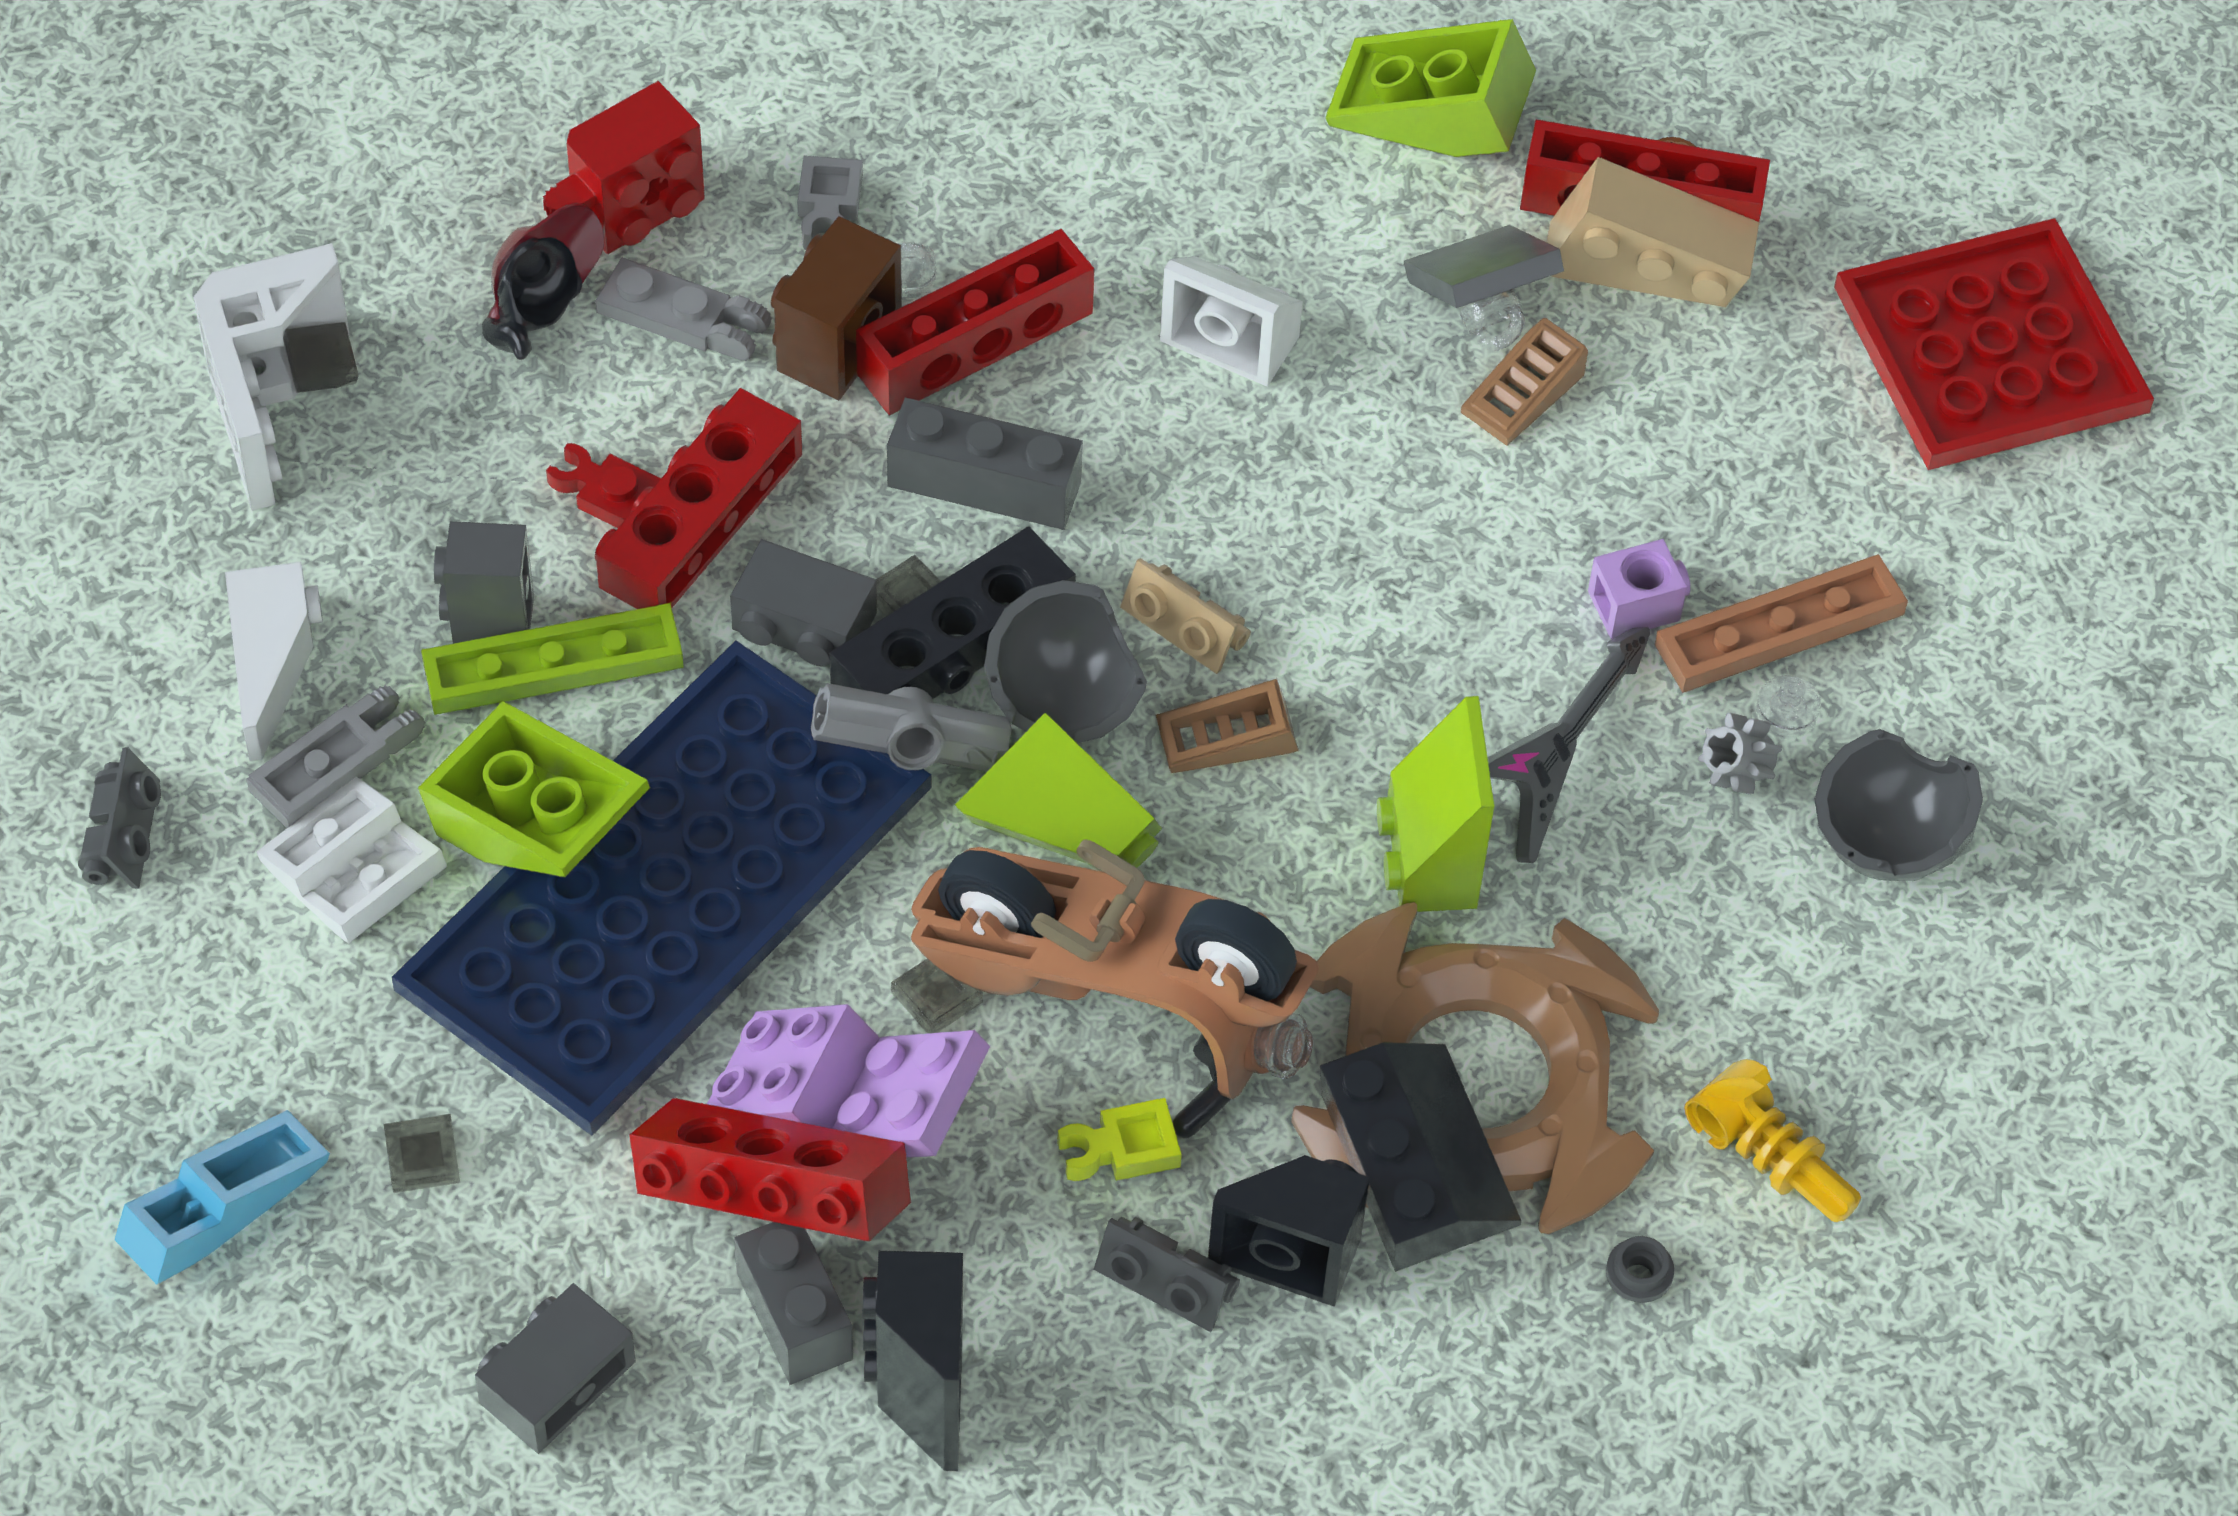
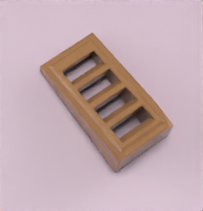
(1549, 353)
(1253, 744)

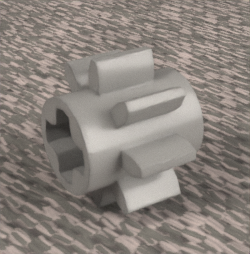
(1740, 753)

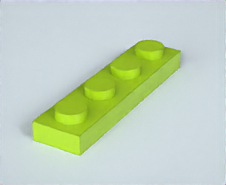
(552, 658)

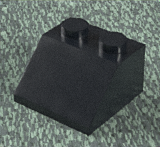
(1292, 1226)

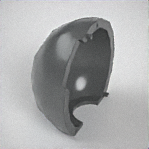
(1064, 658)
(1895, 809)

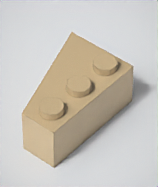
(1651, 238)

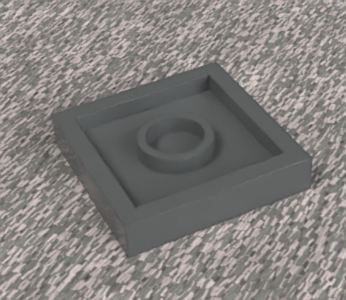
(1483, 266)

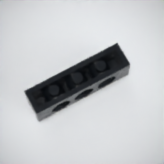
(960, 604)

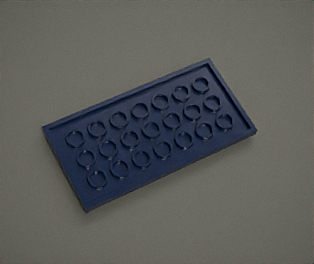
(734, 843)

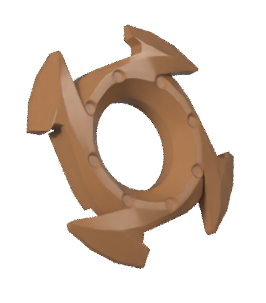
(1546, 992)

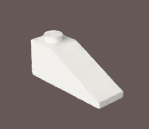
(270, 642)

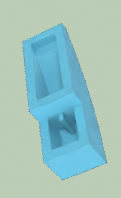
(218, 1195)

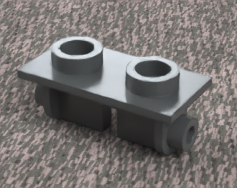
(127, 799)
(1151, 1267)

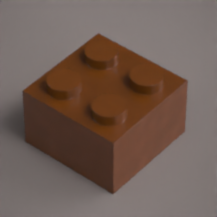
(838, 288)

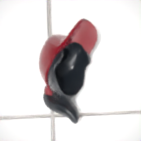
(540, 274)

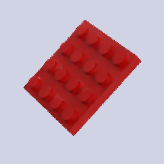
(1993, 343)

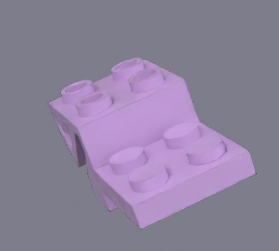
(840, 1075)

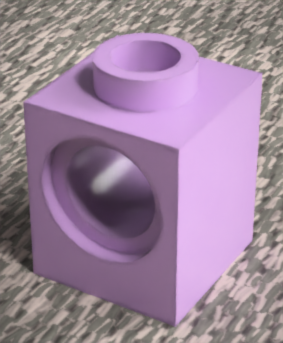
(1617, 585)

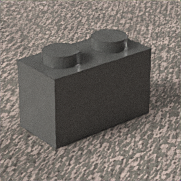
(484, 580)
(801, 602)
(793, 1300)
(554, 1367)

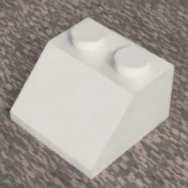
(1228, 318)

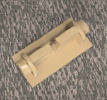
(1181, 617)

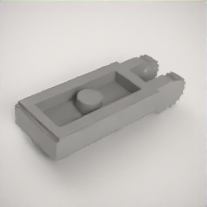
(681, 310)
(333, 755)

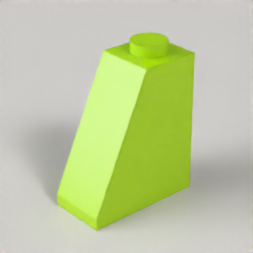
(1057, 797)

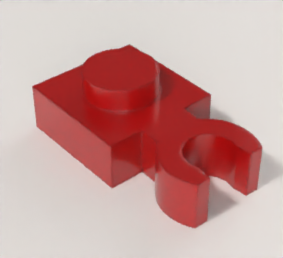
(604, 489)

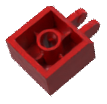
(634, 166)

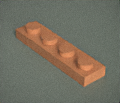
(1780, 623)

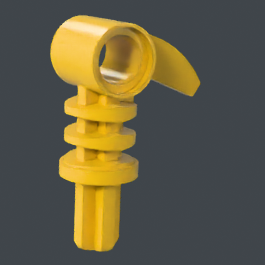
(1742, 1108)

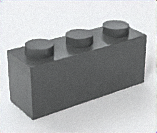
(984, 463)

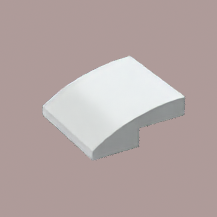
(352, 859)

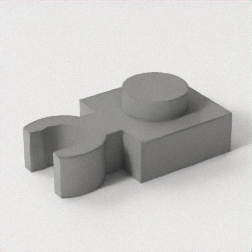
(827, 190)

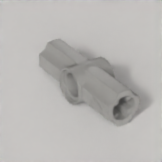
(885, 723)

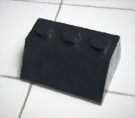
(1421, 1146)
(917, 1345)

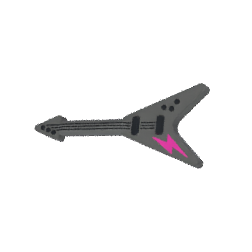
(1543, 758)

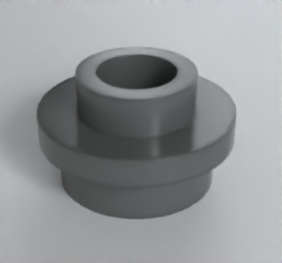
(1644, 1252)

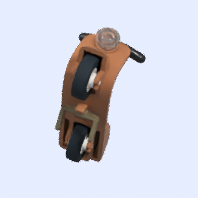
(1069, 929)

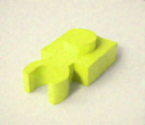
(1131, 1138)

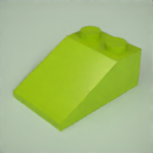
(1437, 88)
(527, 794)
(1440, 815)

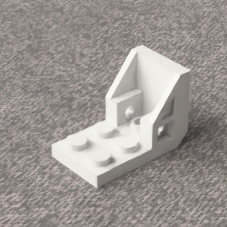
(243, 328)

